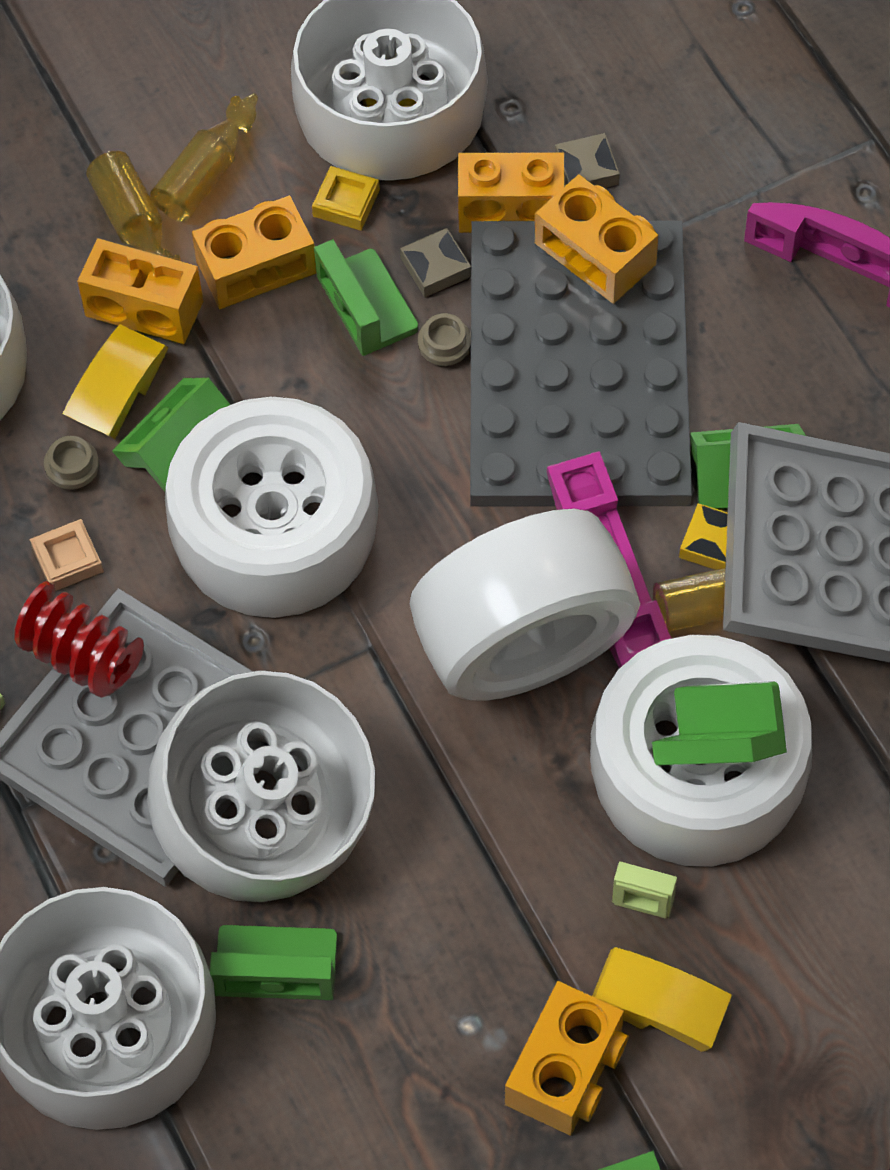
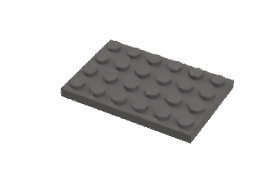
(574, 373)

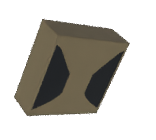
(591, 159)
(435, 262)

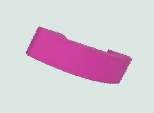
(787, 227)
(587, 486)

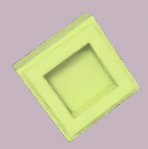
(644, 890)

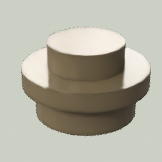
(444, 339)
(71, 462)

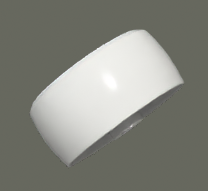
(389, 49)
(261, 562)
(524, 604)
(302, 728)
(692, 810)
(63, 957)

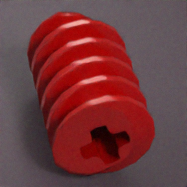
(73, 644)

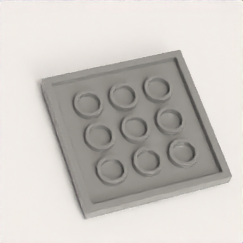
(808, 542)
(94, 754)

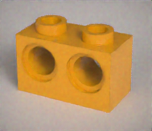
(506, 185)
(589, 245)
(258, 260)
(140, 291)
(553, 1054)

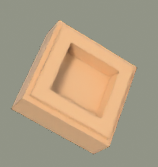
(66, 555)

